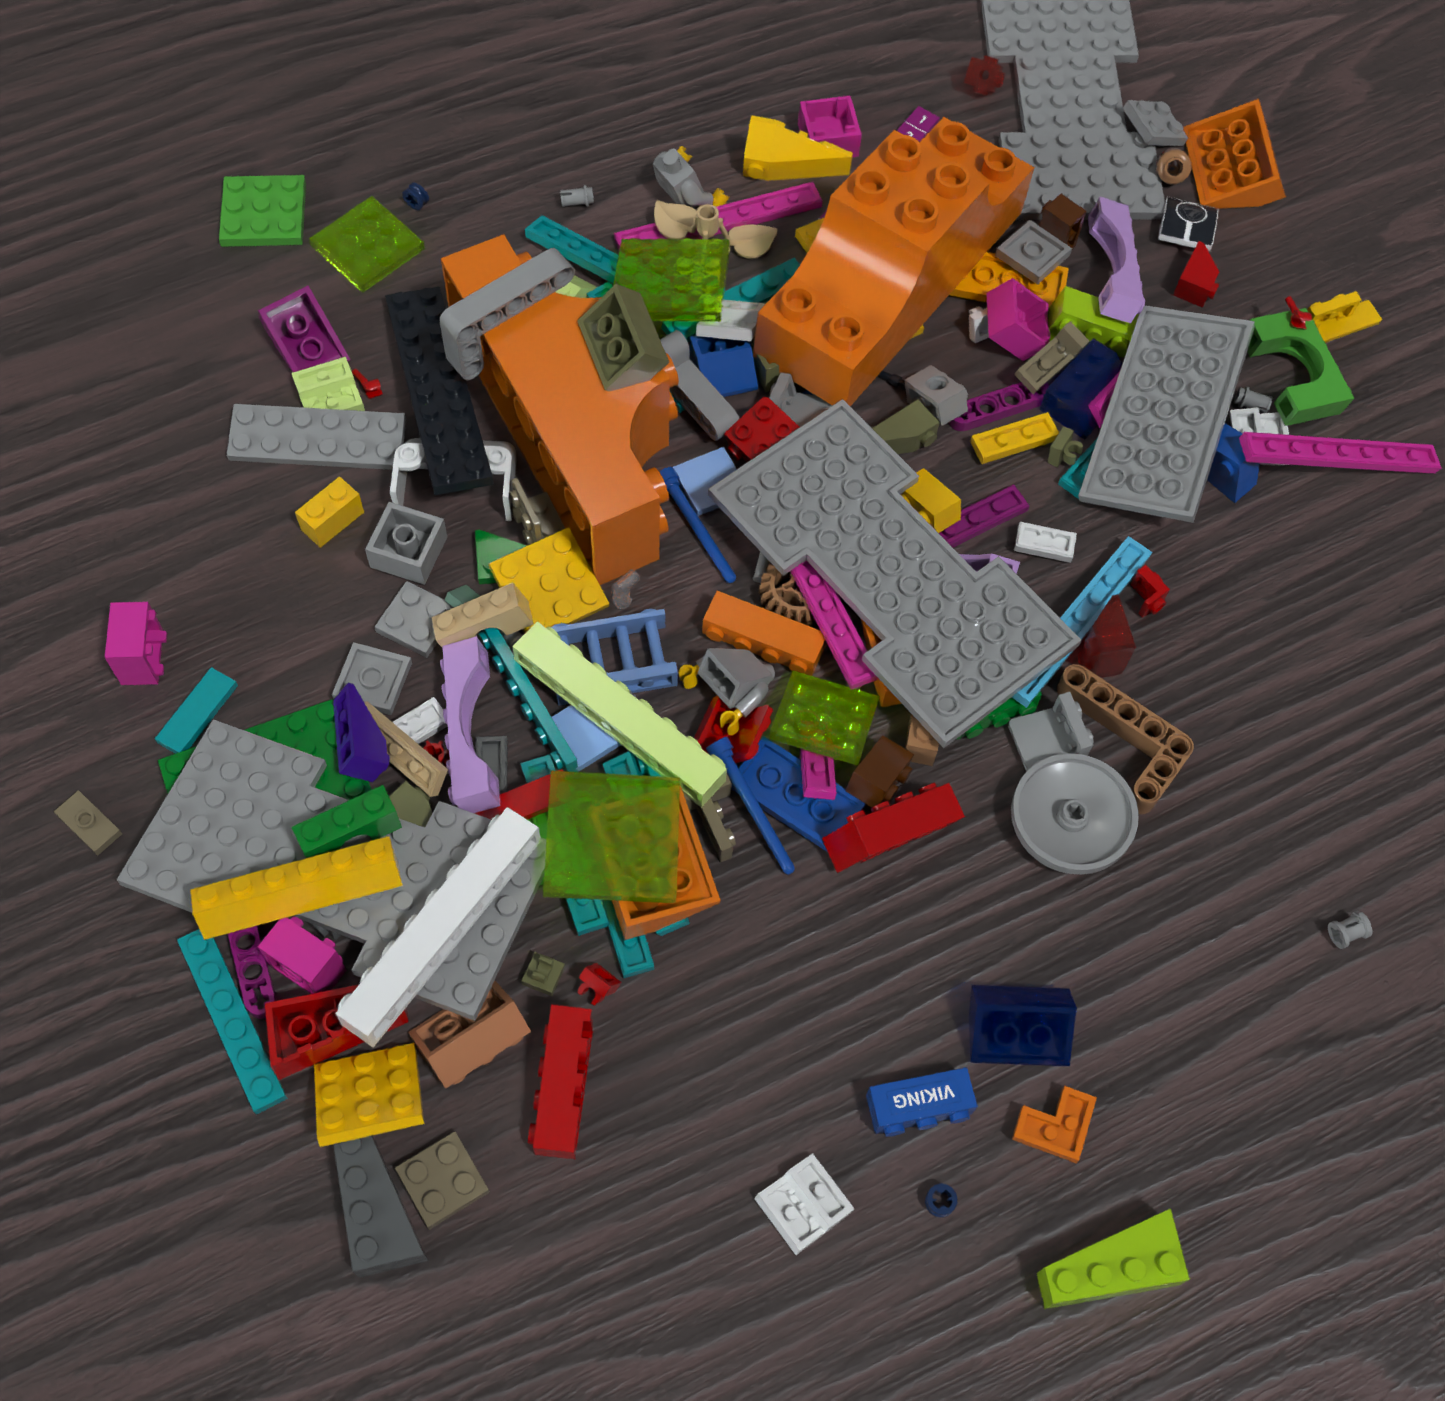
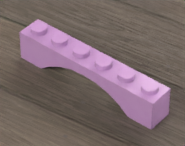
(1112, 228)
(466, 672)

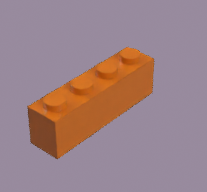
(763, 633)

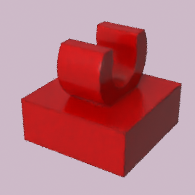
(600, 981)

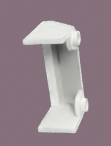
(410, 456)

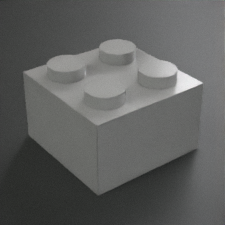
(406, 543)

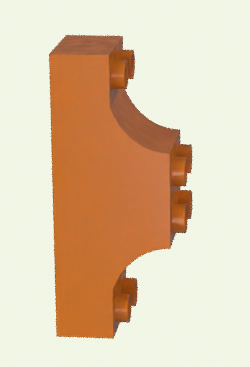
(889, 256)
(570, 430)

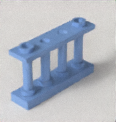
(637, 679)

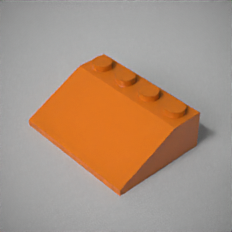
(1234, 159)
(694, 886)

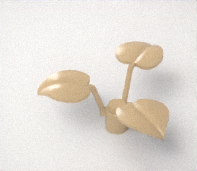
(678, 219)

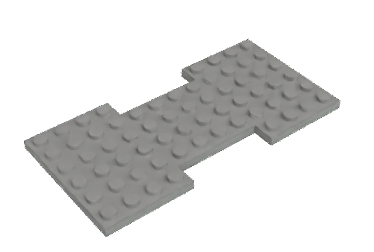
(1073, 103)
(948, 634)
(236, 818)

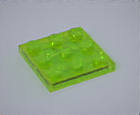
(367, 244)
(824, 717)

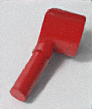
(1298, 317)
(371, 387)

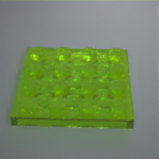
(676, 276)
(612, 837)

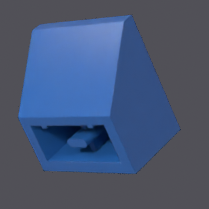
(725, 363)

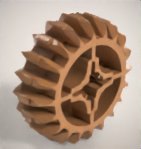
(785, 599)

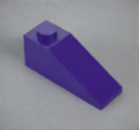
(358, 737)

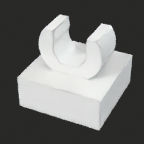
(978, 324)

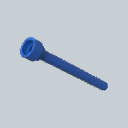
(672, 483)
(722, 749)

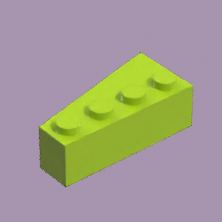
(1085, 314)
(1120, 1265)

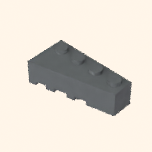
(374, 1214)

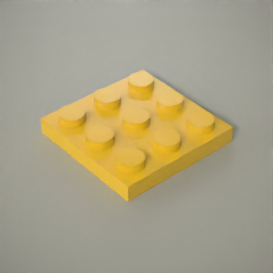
(553, 580)
(367, 1094)

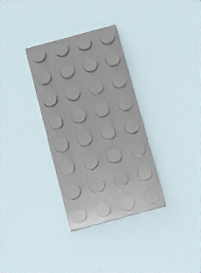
(1167, 413)

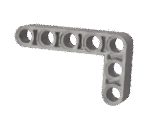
(495, 304)

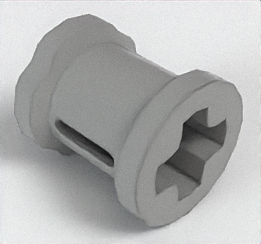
(1350, 929)

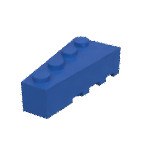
(1229, 467)

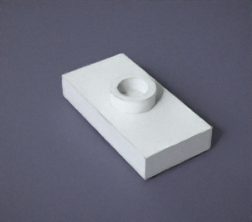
(1045, 542)
(422, 721)

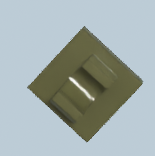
(1062, 447)
(543, 974)

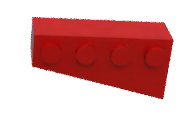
(892, 825)
(308, 1031)
(562, 1083)

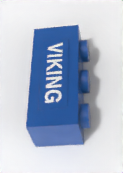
(921, 1102)

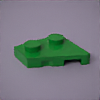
(491, 548)

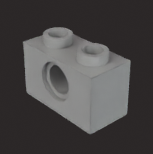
(937, 393)

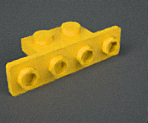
(1343, 316)

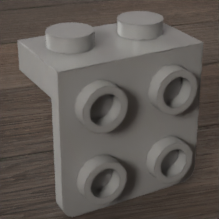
(797, 406)
(1051, 732)

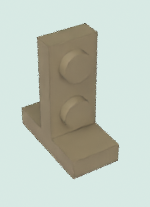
(1052, 358)
(711, 816)

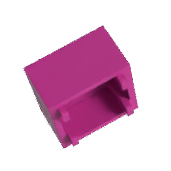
(831, 121)
(1017, 319)
(134, 643)
(302, 956)

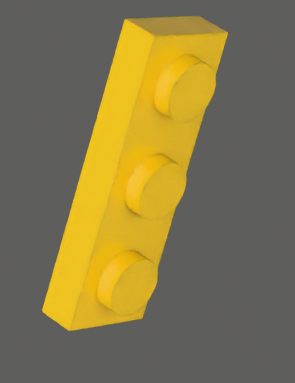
(1014, 438)

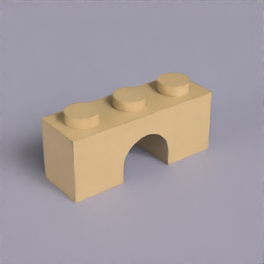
(501, 609)

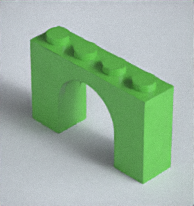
(1326, 392)

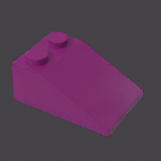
(301, 331)

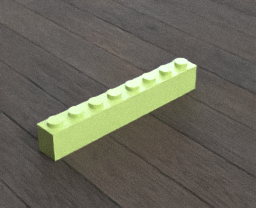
(620, 713)

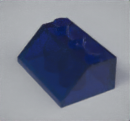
(1078, 385)
(1021, 1025)

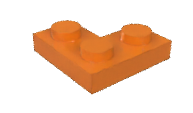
(1058, 1134)

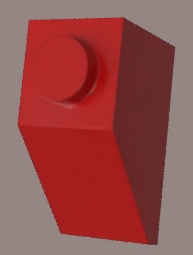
(1198, 277)

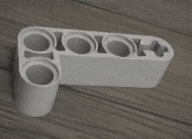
(695, 390)

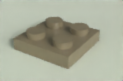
(442, 1180)

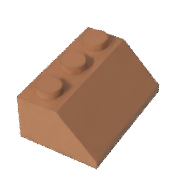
(460, 1045)

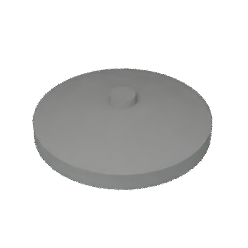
(1074, 813)

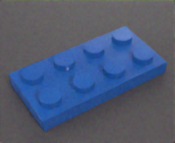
(778, 788)

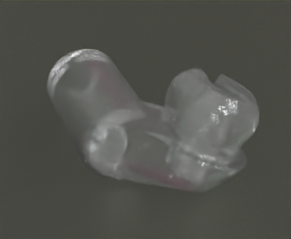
(621, 589)

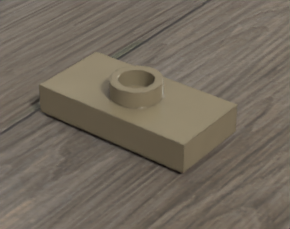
(88, 822)

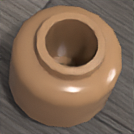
(1180, 172)

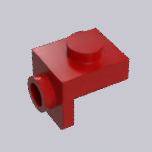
(1151, 589)

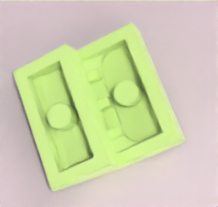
(328, 386)

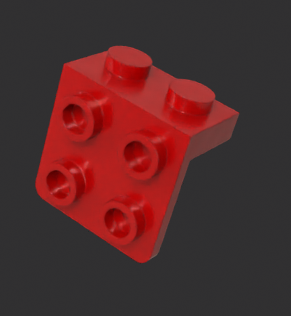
(758, 430)
(748, 735)

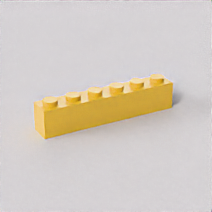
(295, 887)

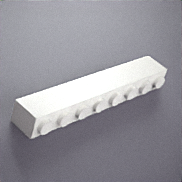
(438, 927)

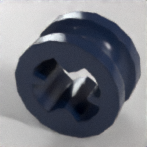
(415, 196)
(938, 1189)

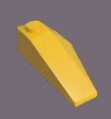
(783, 154)

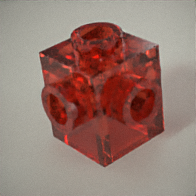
(975, 74)

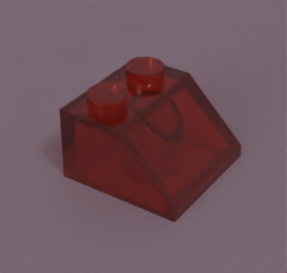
(1108, 642)

